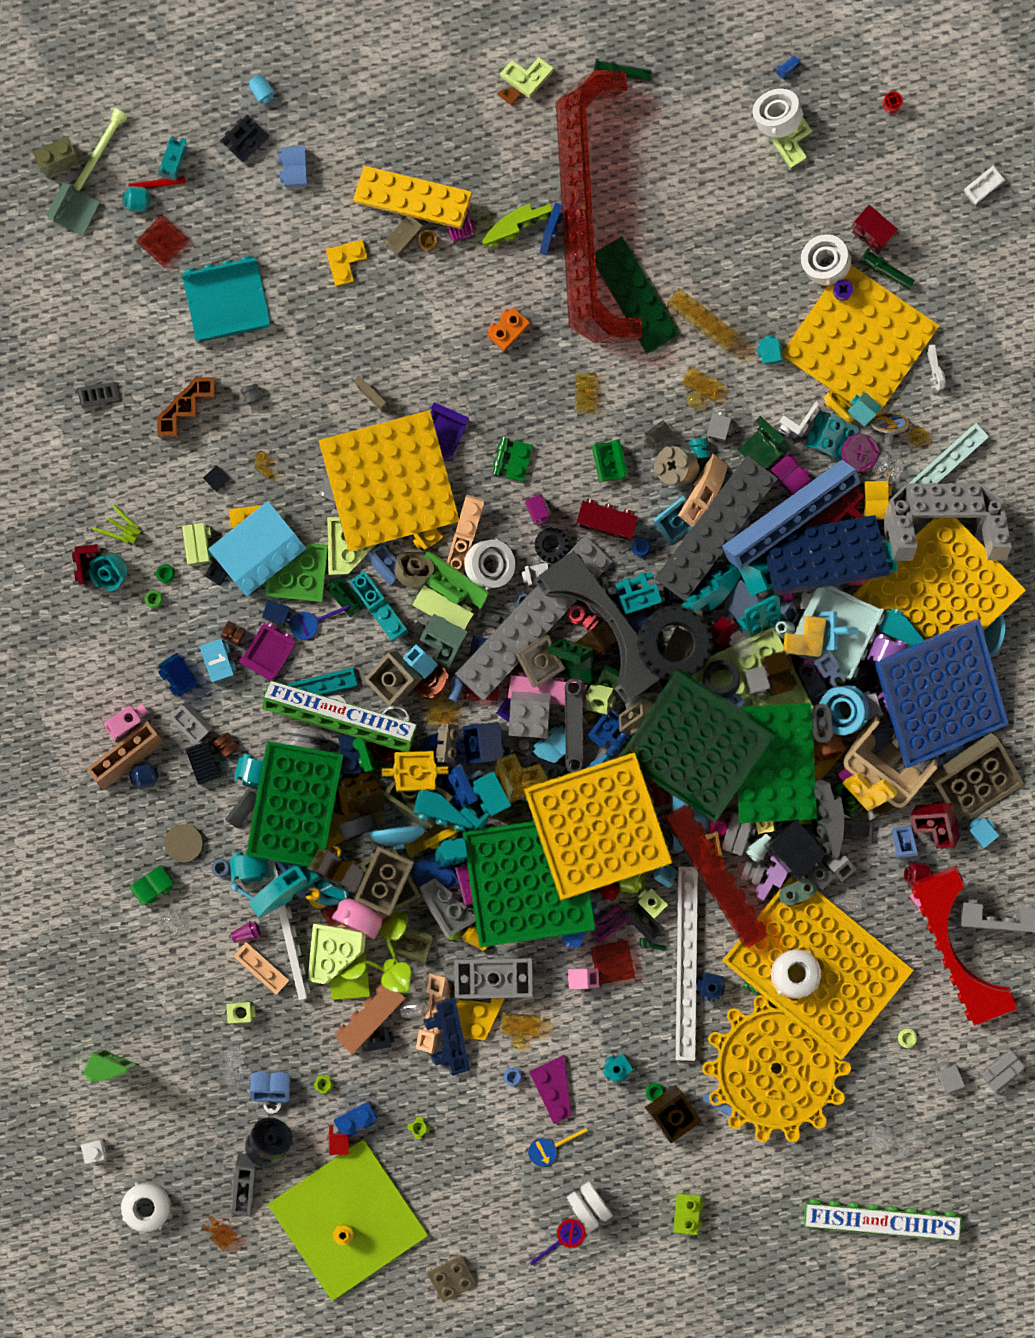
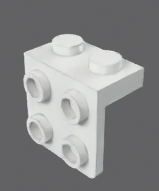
(789, 428)

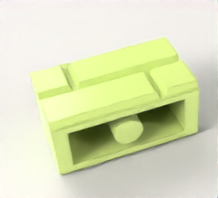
(197, 543)

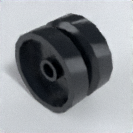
(268, 1142)

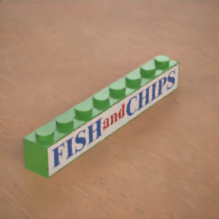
(339, 716)
(882, 1221)

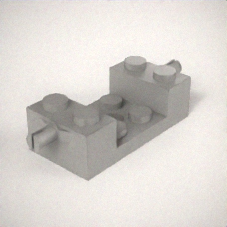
(971, 916)
(514, 974)

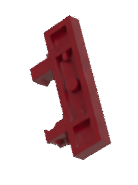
(843, 507)

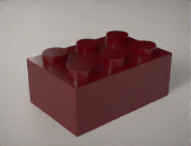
(606, 519)

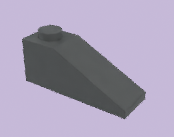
(243, 1185)

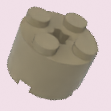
(676, 465)

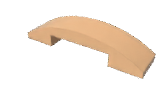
(438, 990)

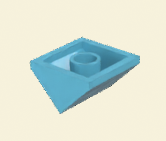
(670, 524)

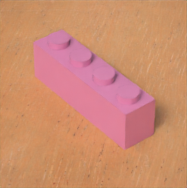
(555, 687)

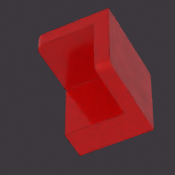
(338, 1143)

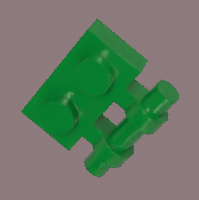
(518, 460)

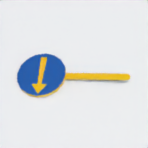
(543, 1151)

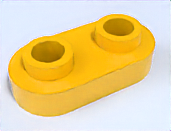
(839, 405)

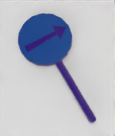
(305, 625)

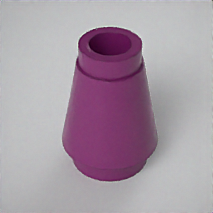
(247, 932)

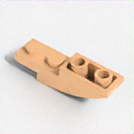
(705, 490)
(465, 532)

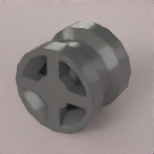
(251, 394)

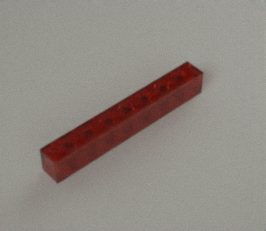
(715, 876)

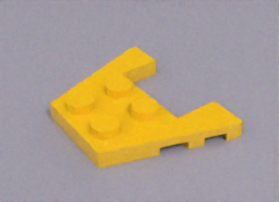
(477, 1016)

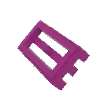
(595, 933)

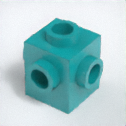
(620, 1061)

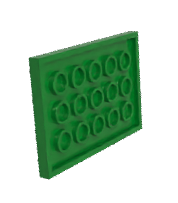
(784, 775)
(293, 803)

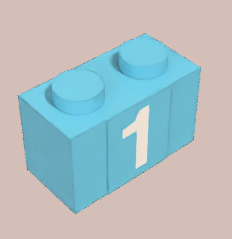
(217, 660)

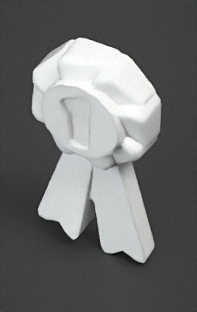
(937, 373)

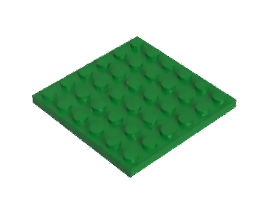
(516, 889)

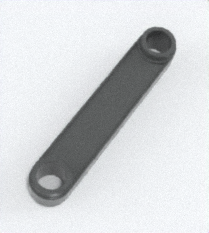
(573, 726)

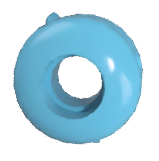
(858, 703)

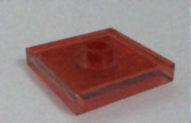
(162, 240)
(613, 962)

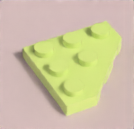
(339, 559)
(333, 951)

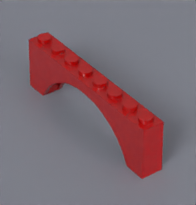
(980, 997)

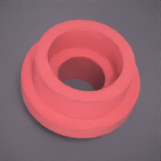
(571, 618)
(590, 622)

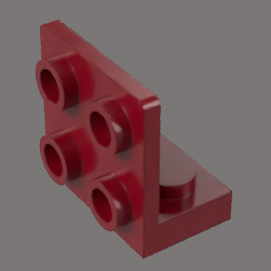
(78, 555)

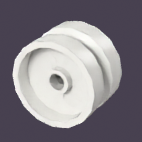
(589, 1206)

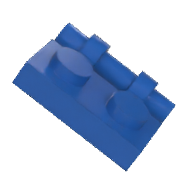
(603, 732)

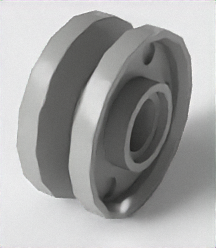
(302, 738)

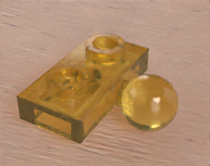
(701, 385)
(520, 1025)

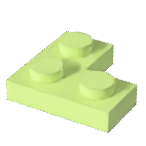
(527, 81)
(789, 147)

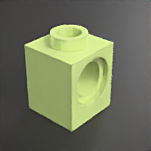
(600, 699)
(232, 1015)

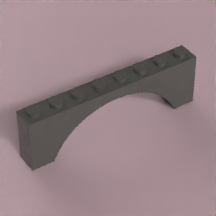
(575, 580)

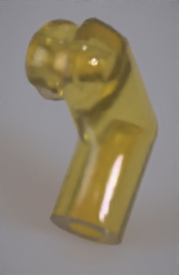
(260, 464)

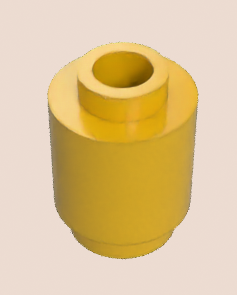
(343, 1228)

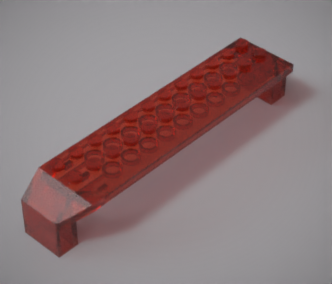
(585, 311)

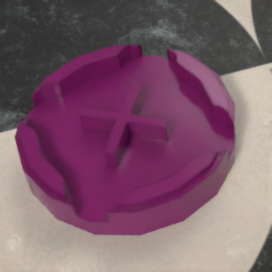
(860, 452)

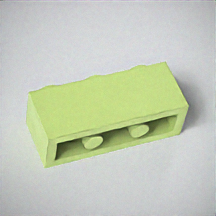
(433, 603)

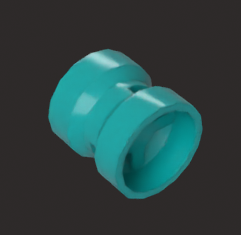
(699, 446)

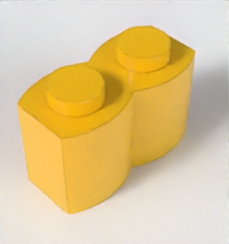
(876, 498)

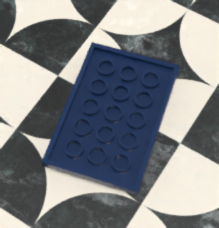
(827, 556)

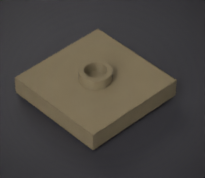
(371, 393)
(538, 663)

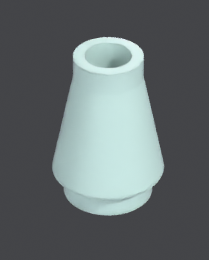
(789, 628)
(757, 850)

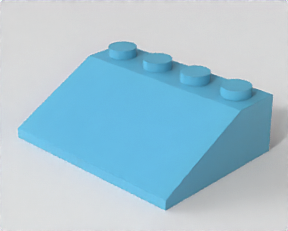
(257, 548)

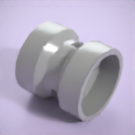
(751, 873)

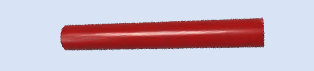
(159, 183)

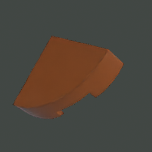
(509, 95)

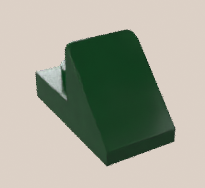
(608, 677)
(849, 803)

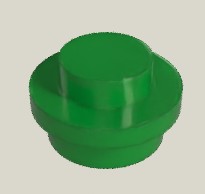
(165, 573)
(654, 1090)

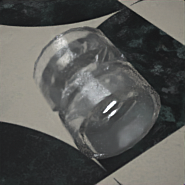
(895, 468)

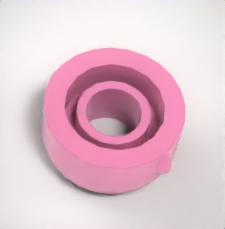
(358, 917)

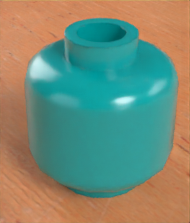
(136, 199)

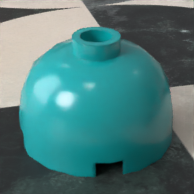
(108, 571)

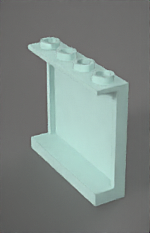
(850, 613)

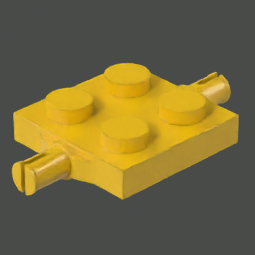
(414, 771)

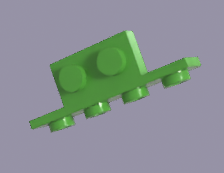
(453, 583)

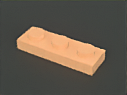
(261, 968)

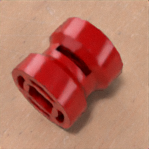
(893, 105)

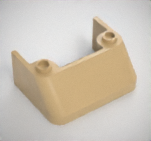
(874, 769)

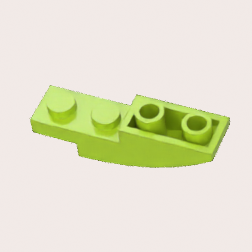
(508, 226)

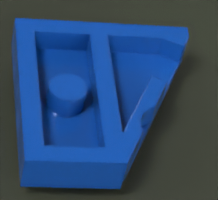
(551, 229)

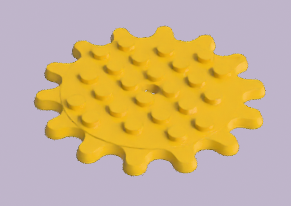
(770, 1098)

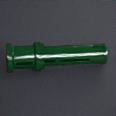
(631, 72)
(879, 265)

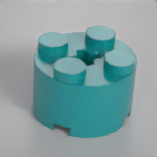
(248, 771)
(248, 868)

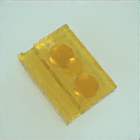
(441, 710)

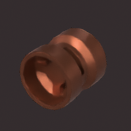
(229, 630)
(226, 745)

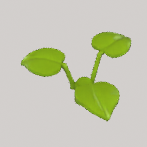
(396, 975)

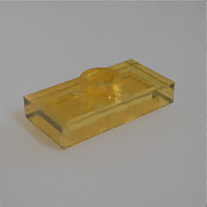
(585, 392)

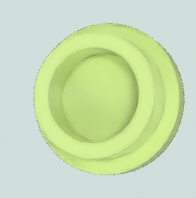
(907, 1038)

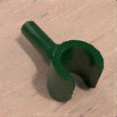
(644, 943)

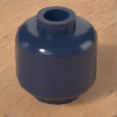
(143, 775)

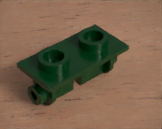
(345, 596)

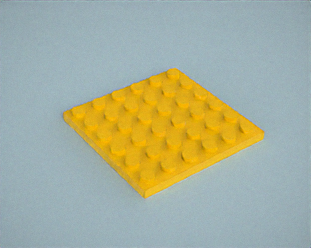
(860, 341)
(389, 480)
(597, 826)

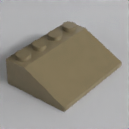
(976, 778)

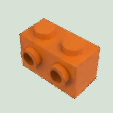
(507, 329)

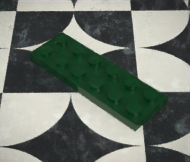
(634, 293)

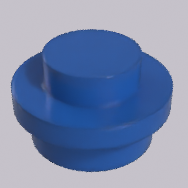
(641, 547)

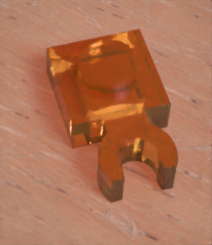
(222, 1235)

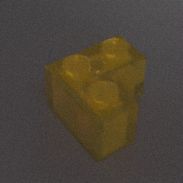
(515, 779)

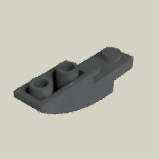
(832, 821)

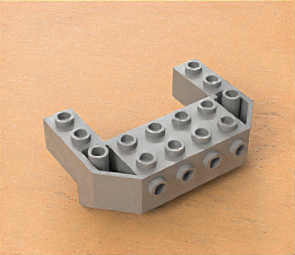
(967, 502)

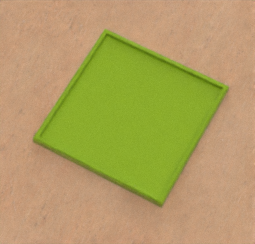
(349, 1192)

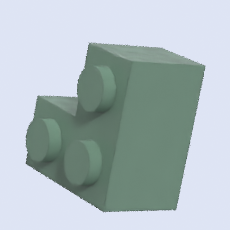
(445, 638)

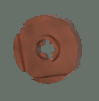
(437, 687)

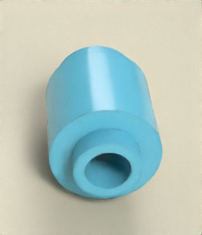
(261, 89)

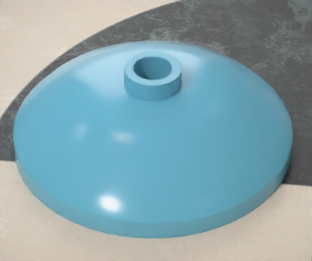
(398, 836)

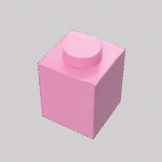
(583, 978)

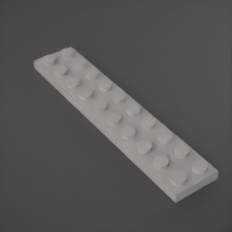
(523, 627)

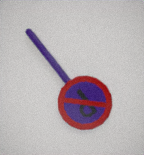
(569, 1234)

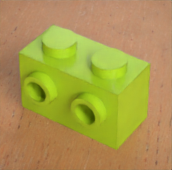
(687, 1213)

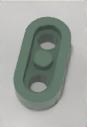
(797, 891)

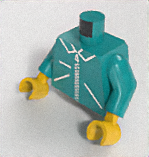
(326, 893)

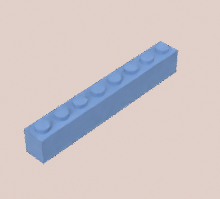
(791, 514)

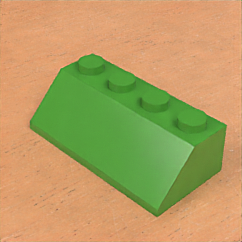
(105, 1065)

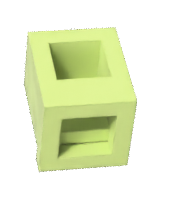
(659, 904)

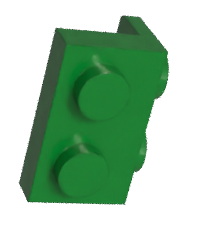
(609, 461)

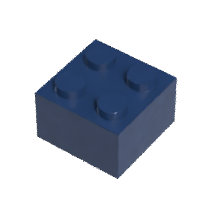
(483, 743)

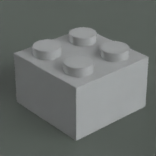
(529, 714)

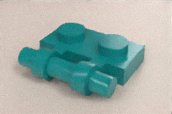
(640, 598)

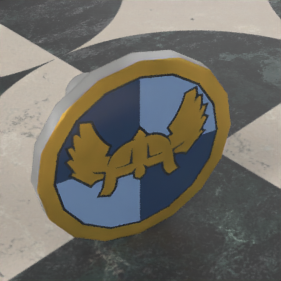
(890, 424)

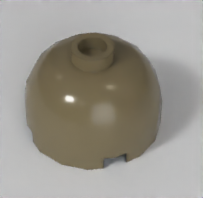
(413, 568)

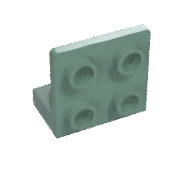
(73, 209)

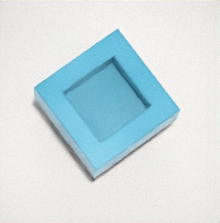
(665, 875)

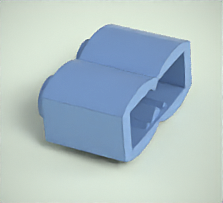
(294, 167)
(270, 1087)

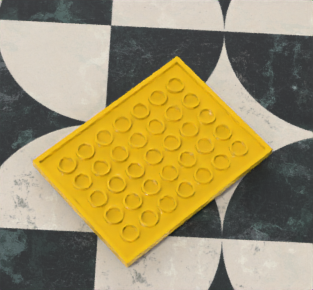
(944, 583)
(855, 969)

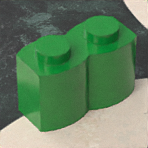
(152, 885)

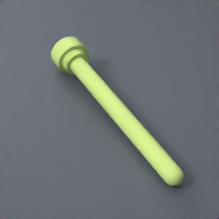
(117, 119)

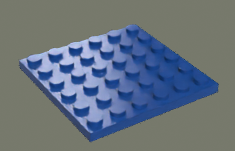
(942, 693)

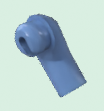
(457, 687)

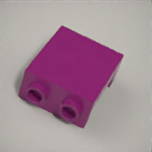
(268, 651)

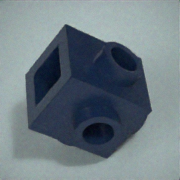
(708, 979)

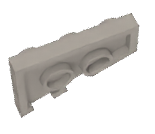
(447, 911)

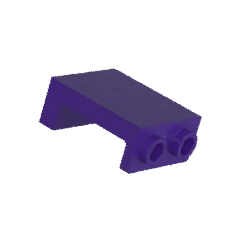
(449, 429)

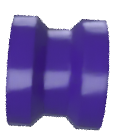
(840, 293)

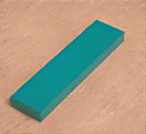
(328, 682)

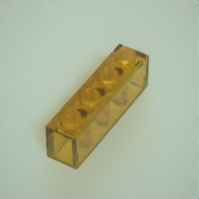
(702, 320)

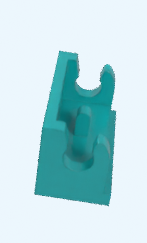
(172, 158)

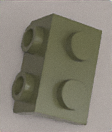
(413, 945)

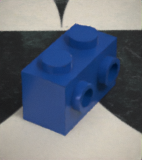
(356, 1118)

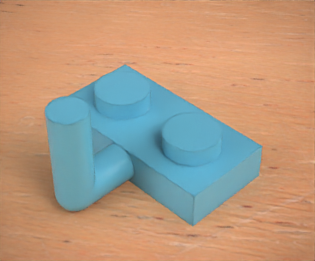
(831, 631)

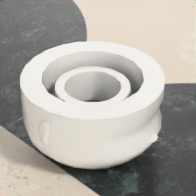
(777, 113)
(822, 247)
(502, 560)
(780, 977)
(157, 1196)

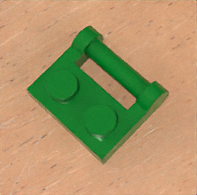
(367, 759)

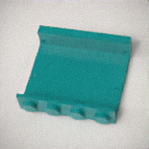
(226, 299)

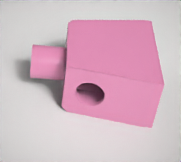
(118, 727)

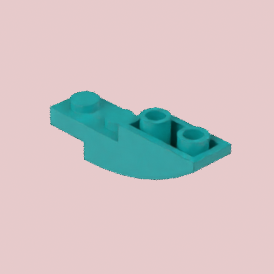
(717, 589)
(378, 606)
(281, 890)

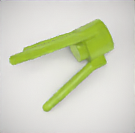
(129, 532)

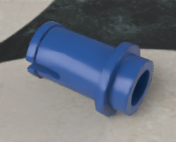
(786, 68)

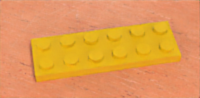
(412, 197)

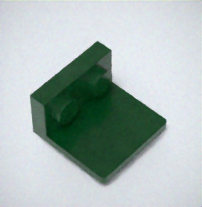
(765, 445)
(575, 658)

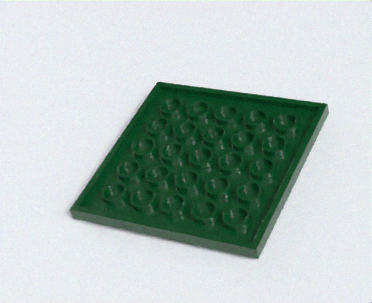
(698, 745)

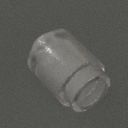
(414, 1007)

